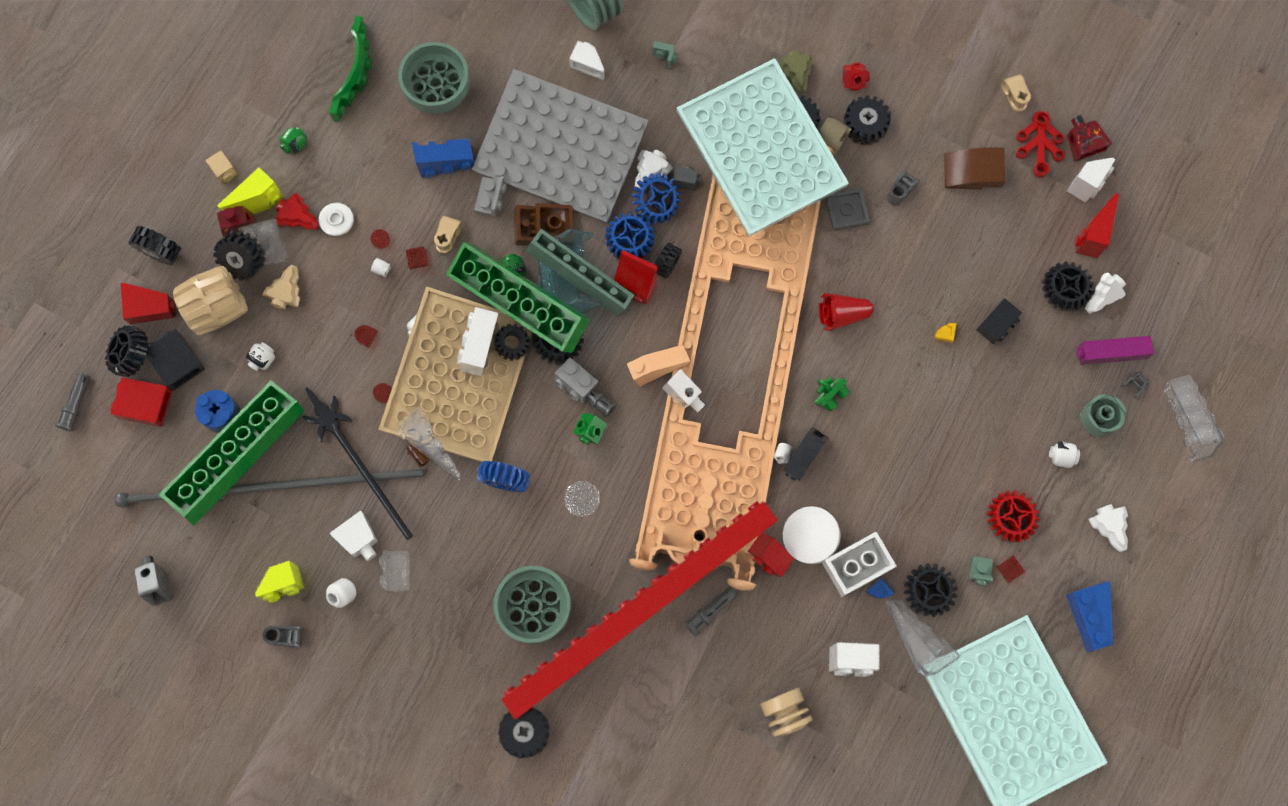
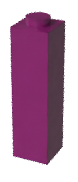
(1115, 350)

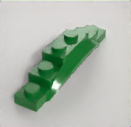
(358, 75)

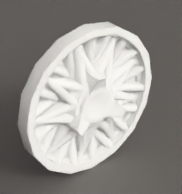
(336, 219)

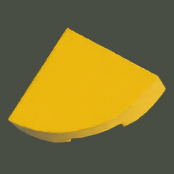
(946, 333)

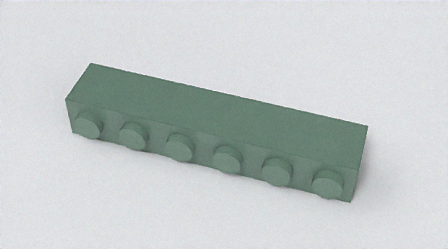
(579, 272)

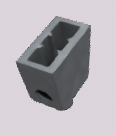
(152, 582)

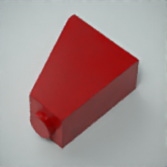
(145, 305)

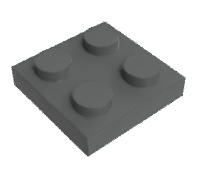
(847, 209)

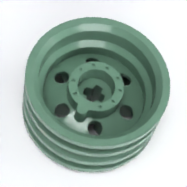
(595, 12)

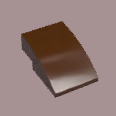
(974, 168)
(548, 217)

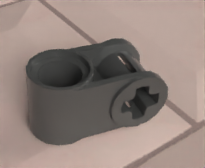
(904, 186)
(286, 636)

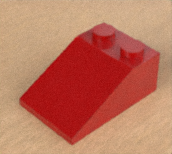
(1097, 234)
(636, 276)

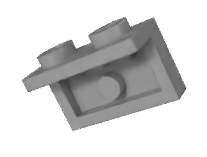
(575, 380)

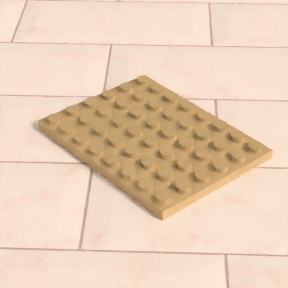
(460, 406)

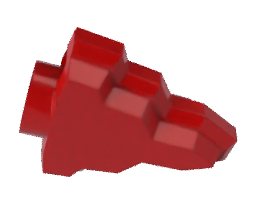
(295, 213)

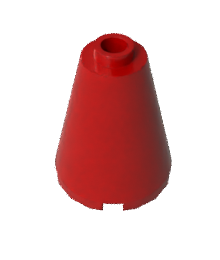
(843, 310)

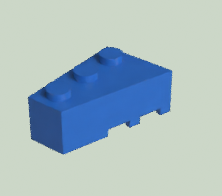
(443, 158)
(1093, 615)

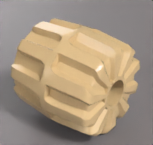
(209, 300)

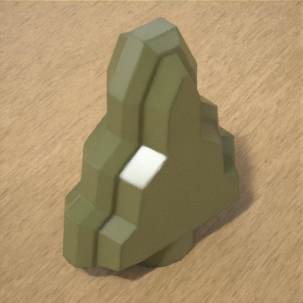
(797, 69)

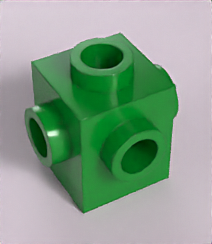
(589, 429)

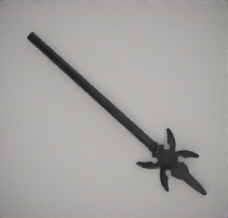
(328, 420)

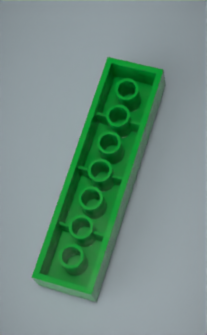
(518, 297)
(231, 452)

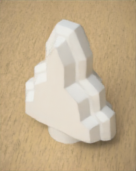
(652, 163)
(1106, 292)
(1112, 524)

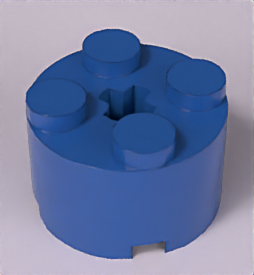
(209, 404)

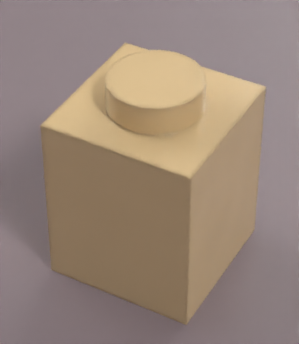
(221, 167)

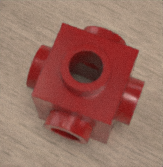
(855, 76)

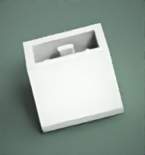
(1091, 178)

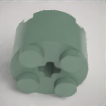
(1092, 417)

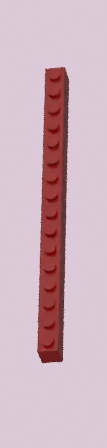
(638, 610)

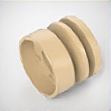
(786, 712)

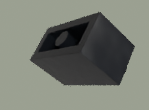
(999, 320)

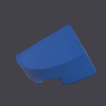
(880, 590)

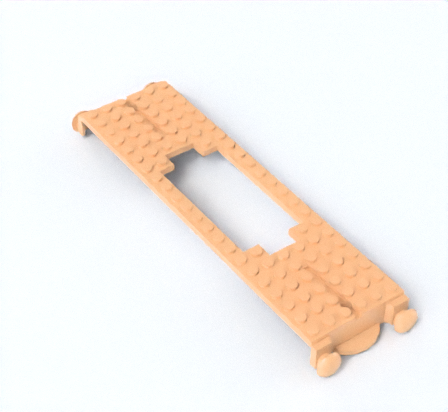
(707, 485)

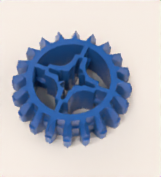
(652, 192)
(643, 230)
(503, 476)

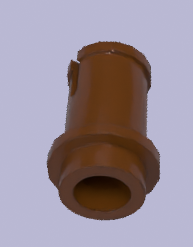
(419, 457)

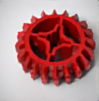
(1011, 500)

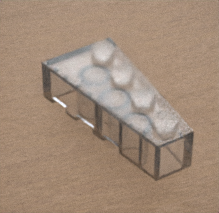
(1194, 418)

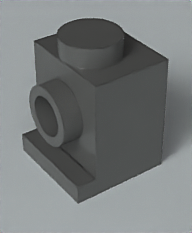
(686, 177)

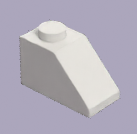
(585, 59)

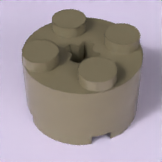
(834, 133)

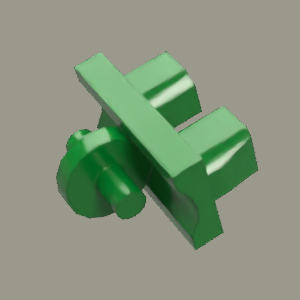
(828, 390)

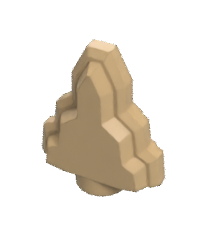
(284, 290)

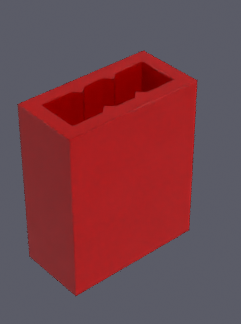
(141, 402)

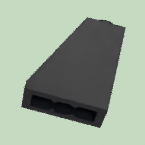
(805, 454)

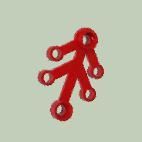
(1041, 142)

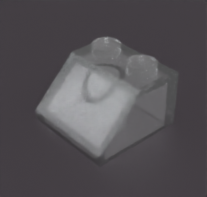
(270, 237)

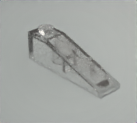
(419, 434)
(923, 646)

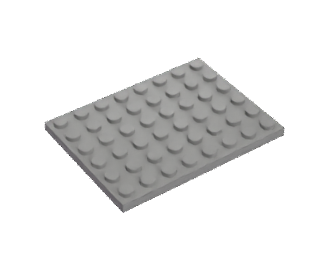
(560, 145)

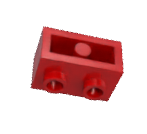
(770, 555)

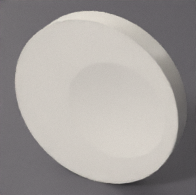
(811, 535)

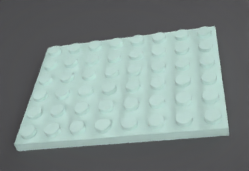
(762, 147)
(1015, 716)

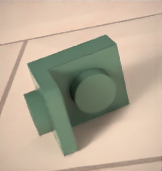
(665, 51)
(981, 571)

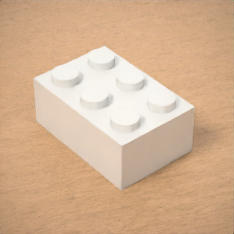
(477, 341)
(859, 564)
(853, 658)

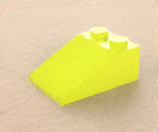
(255, 194)

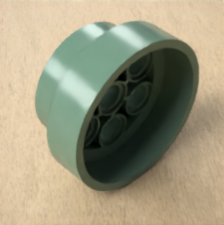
(429, 59)
(520, 581)

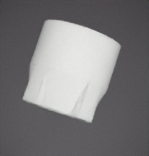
(380, 267)
(783, 453)

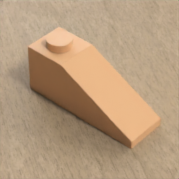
(657, 364)

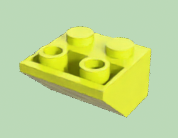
(280, 581)

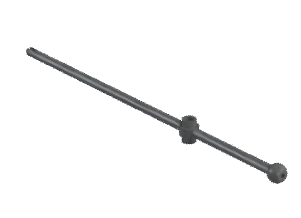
(123, 499)

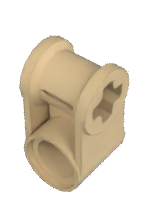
(1016, 92)
(447, 231)

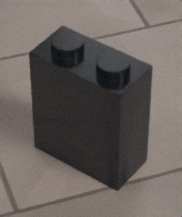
(174, 359)

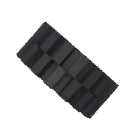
(668, 259)
(515, 331)

